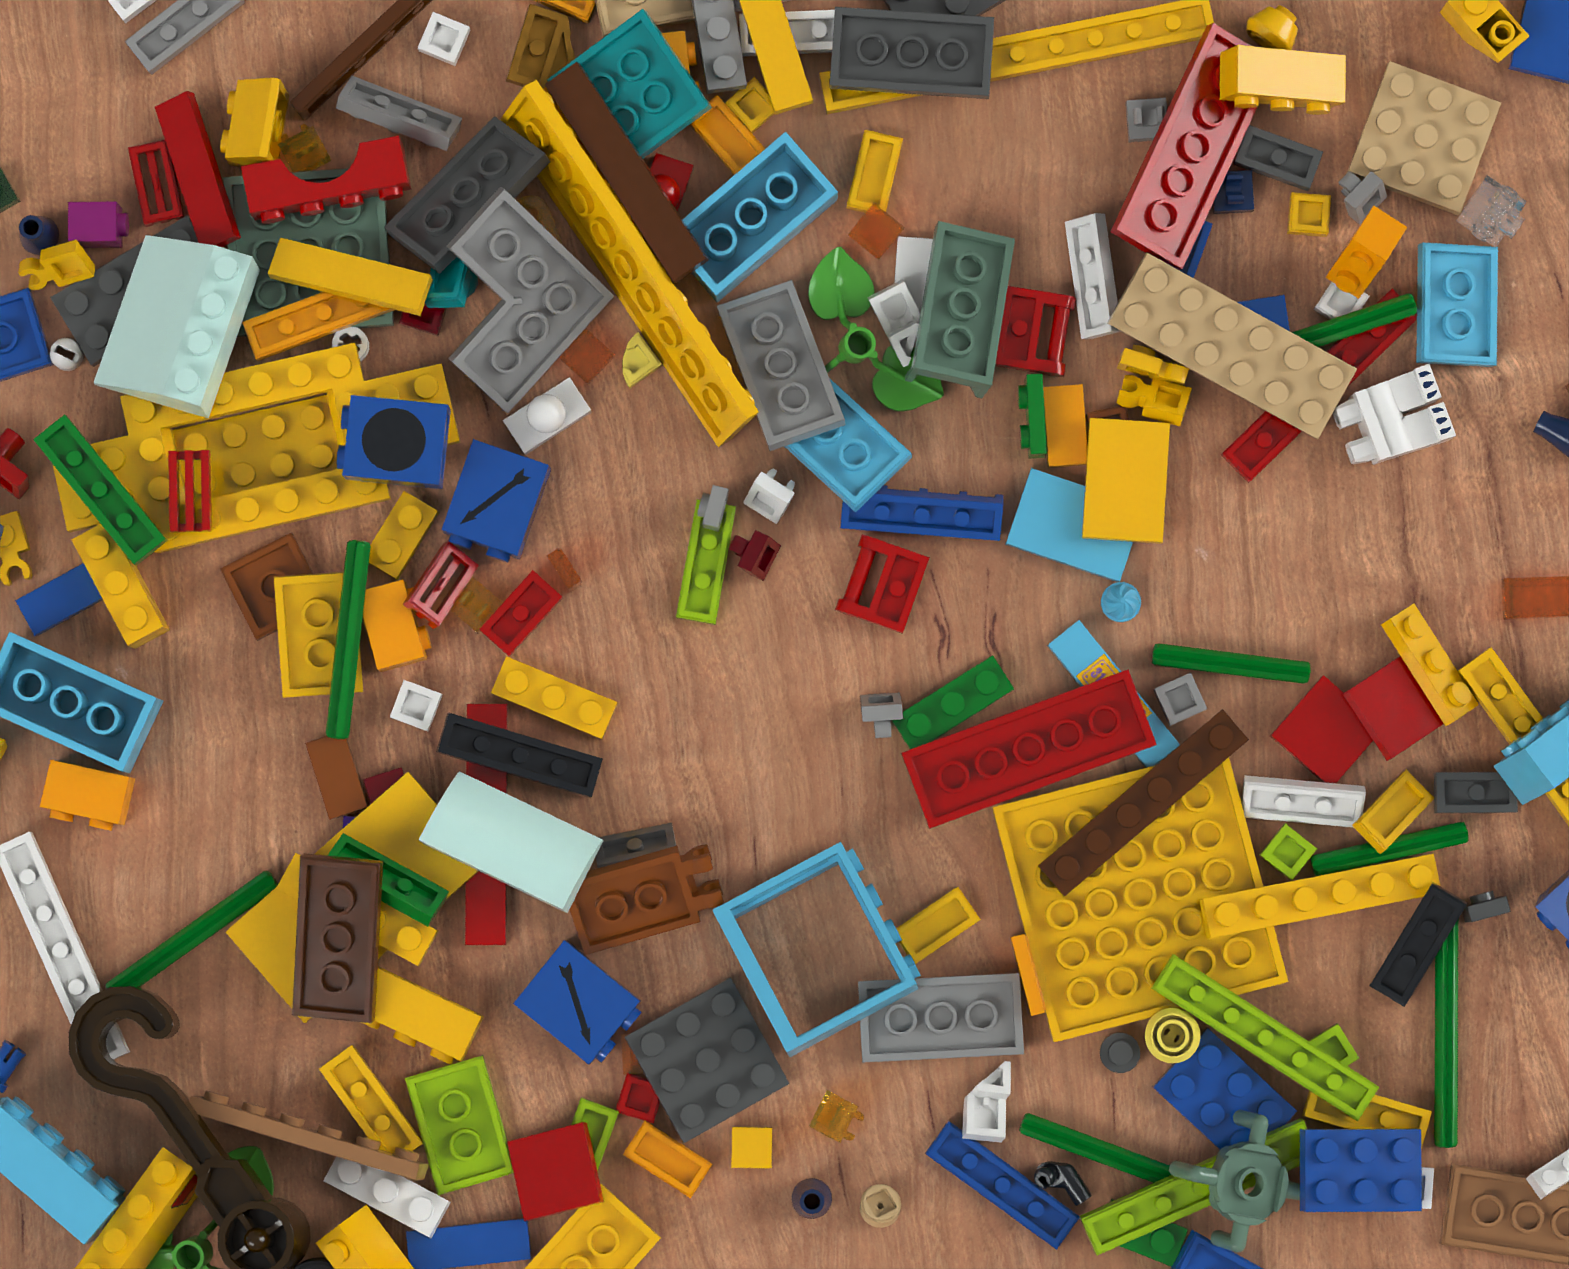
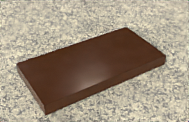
(337, 938)

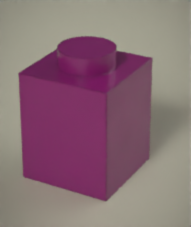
(97, 224)

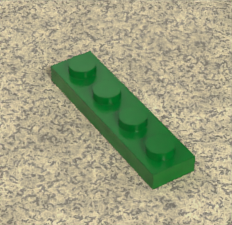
(100, 490)

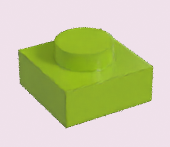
(1288, 851)
(1335, 1044)

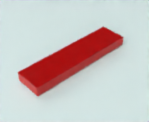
(197, 170)

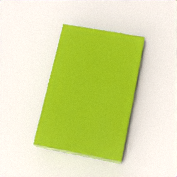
(460, 1125)

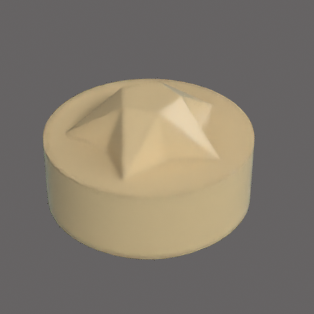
(880, 1205)

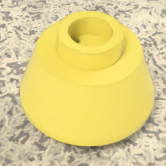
(1179, 1024)

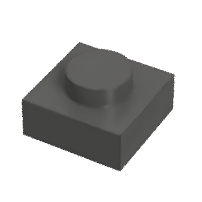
(1485, 906)

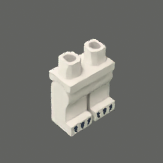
(1381, 421)

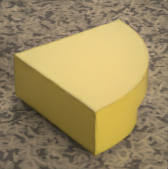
(638, 361)

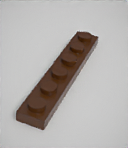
(1143, 802)

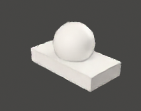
(547, 416)

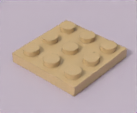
(1424, 137)

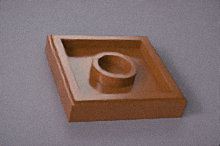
(253, 581)

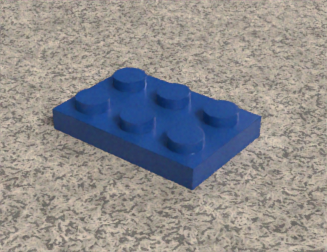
(1215, 1086)
(1360, 1170)

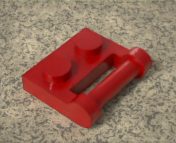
(1022, 327)
(895, 588)

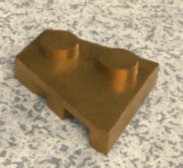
(541, 47)

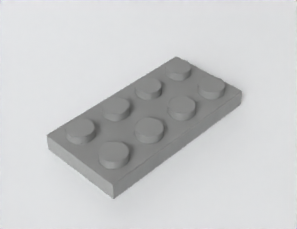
(781, 365)
(945, 1019)

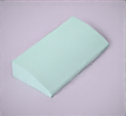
(511, 841)

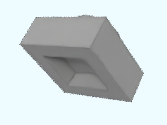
(713, 507)
(1180, 699)

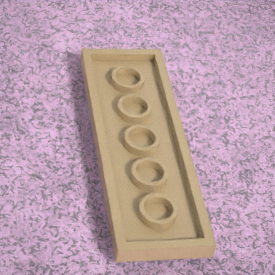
(1231, 345)

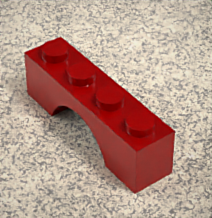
(376, 171)

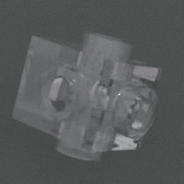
(1493, 212)

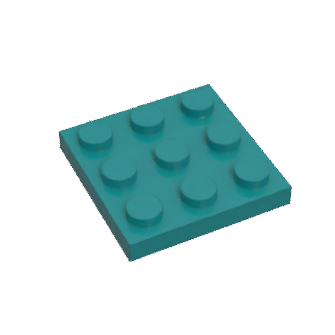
(643, 83)

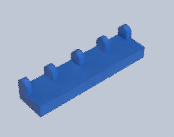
(928, 514)

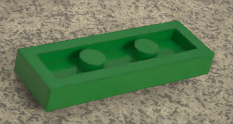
(953, 703)
(400, 886)

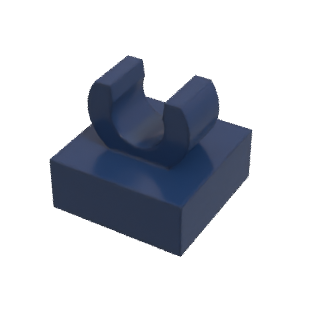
(1235, 193)

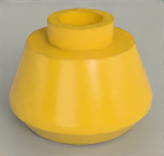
(1273, 28)

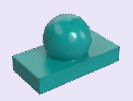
(451, 286)

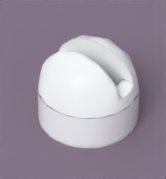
(62, 362)

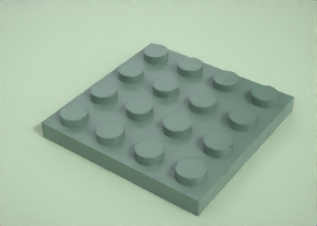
(344, 230)

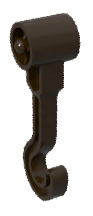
(253, 1225)

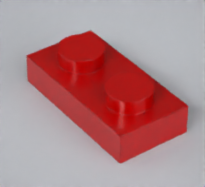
(521, 613)

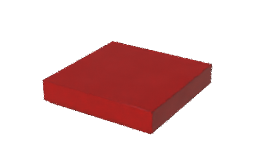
(1393, 708)
(1323, 732)
(555, 1171)

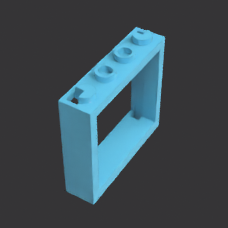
(869, 901)

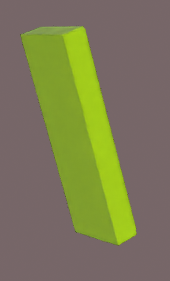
(705, 569)

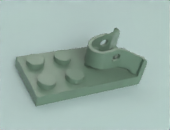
(962, 307)

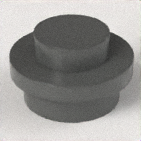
(1119, 1052)

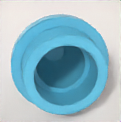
(1120, 602)

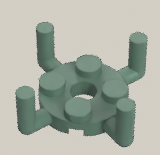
(1227, 1177)

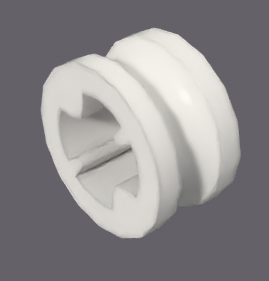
(354, 333)

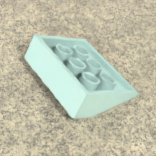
(178, 323)

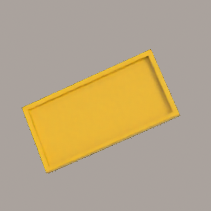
(387, 826)

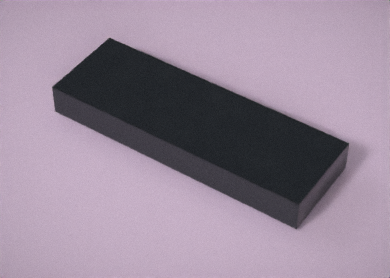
(1418, 944)

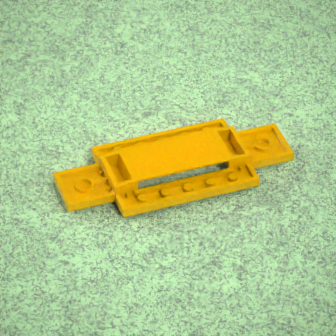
(264, 463)

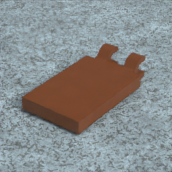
(643, 897)

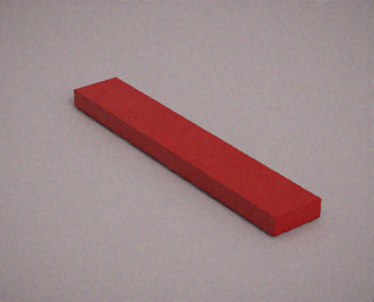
(1270, 435)
(483, 894)

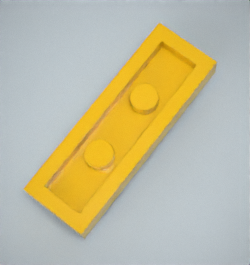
(1429, 664)
(554, 697)
(369, 1101)
(1379, 1114)

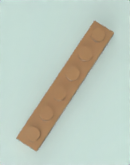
(325, 1140)

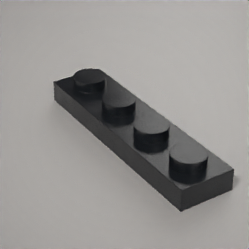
(519, 755)

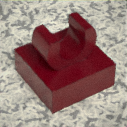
(755, 554)

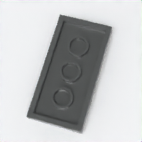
(912, 53)
(456, 193)
(94, 303)

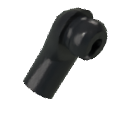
(1062, 1176)

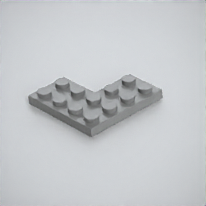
(543, 301)

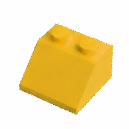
(256, 121)

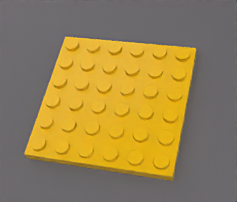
(1127, 918)

